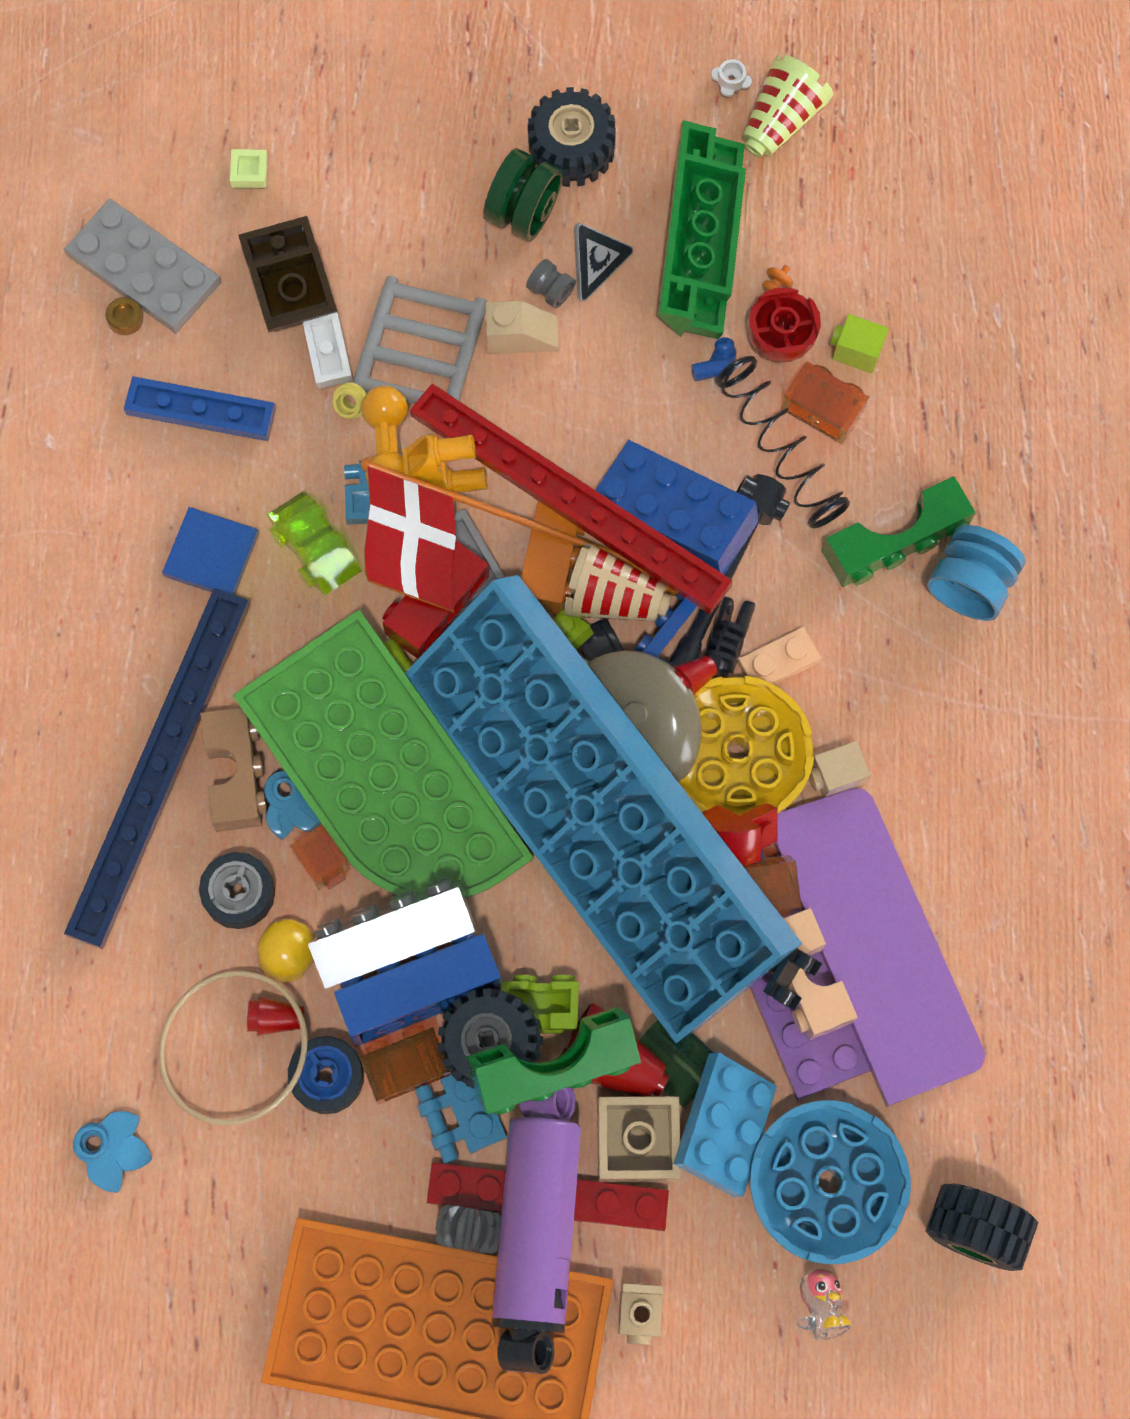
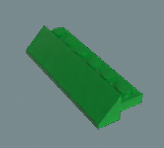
(702, 232)

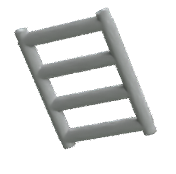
(382, 320)

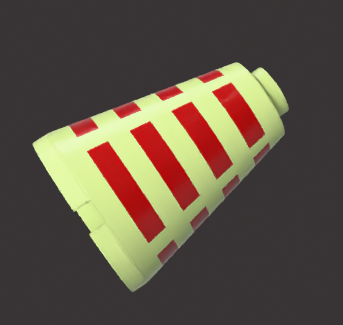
(784, 105)

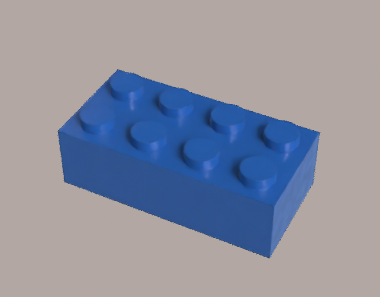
(681, 504)
(417, 989)

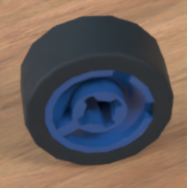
(347, 1075)

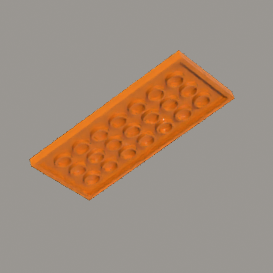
(414, 1330)

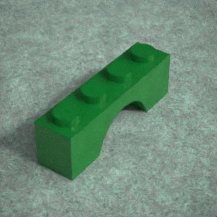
(860, 552)
(601, 1048)

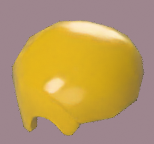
(285, 950)

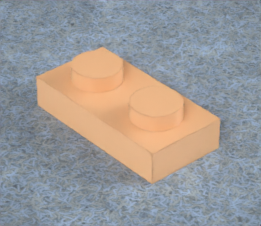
(781, 658)

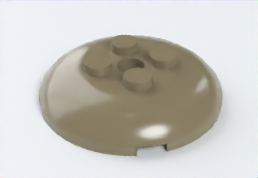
(655, 704)

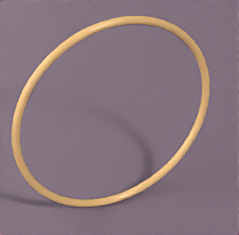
(285, 1093)

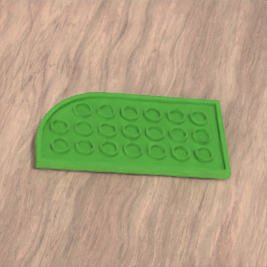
(380, 766)

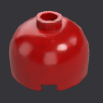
(783, 324)

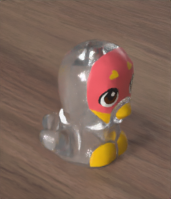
(824, 1300)

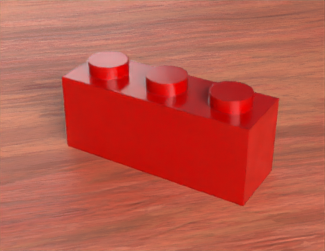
(419, 624)

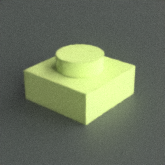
(248, 168)

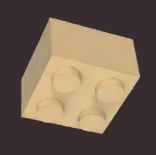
(638, 1139)

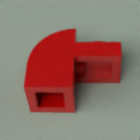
(745, 833)

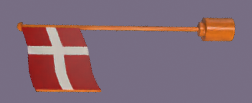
(415, 535)

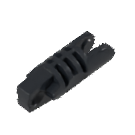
(728, 637)

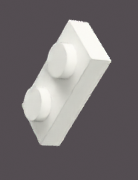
(327, 351)

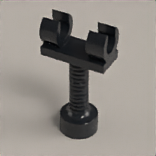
(785, 973)

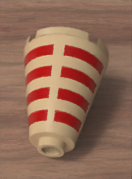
(613, 589)

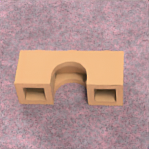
(821, 1007)

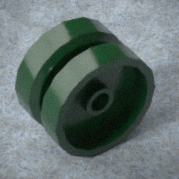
(522, 194)

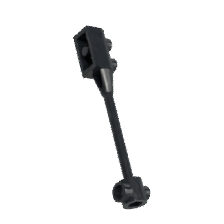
(770, 505)

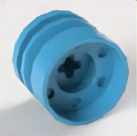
(976, 572)

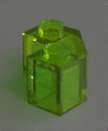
(319, 549)

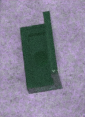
(682, 1059)

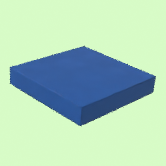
(210, 552)

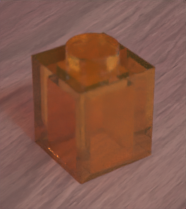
(321, 858)

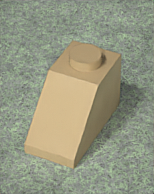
(520, 328)

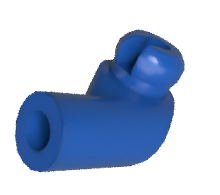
(722, 357)

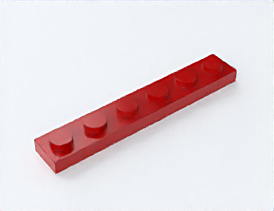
(593, 1202)

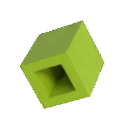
(858, 342)

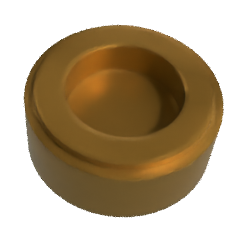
(124, 316)

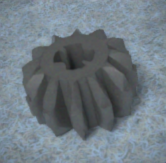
(468, 1229)

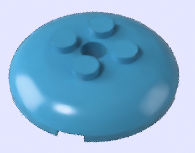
(869, 1173)

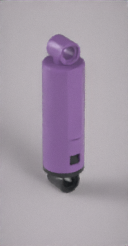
(536, 1232)

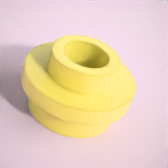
(343, 405)

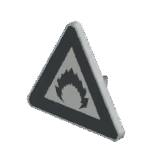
(596, 258)

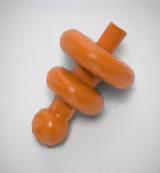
(778, 278)

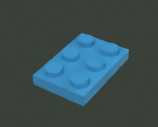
(725, 1124)

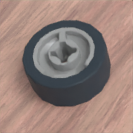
(246, 908)

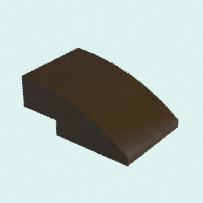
(287, 273)

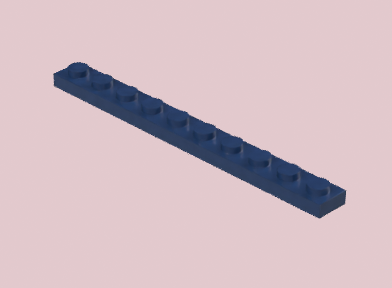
(157, 769)

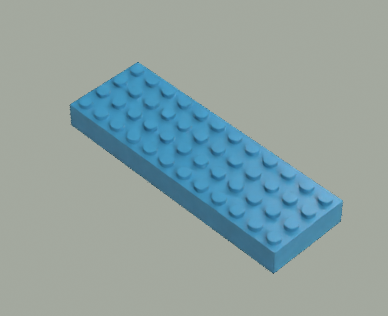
(600, 809)

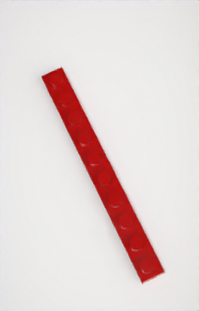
(574, 500)

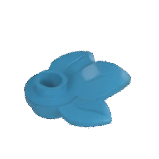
(287, 811)
(118, 1149)

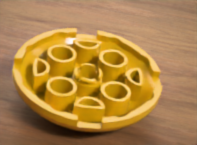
(769, 730)

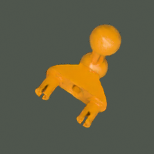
(426, 457)

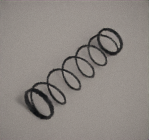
(834, 500)

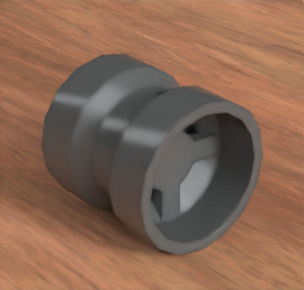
(550, 283)

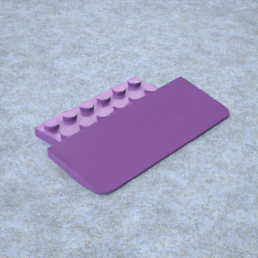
(882, 949)

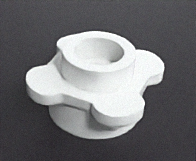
(734, 69)

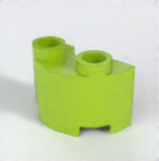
(552, 1002)

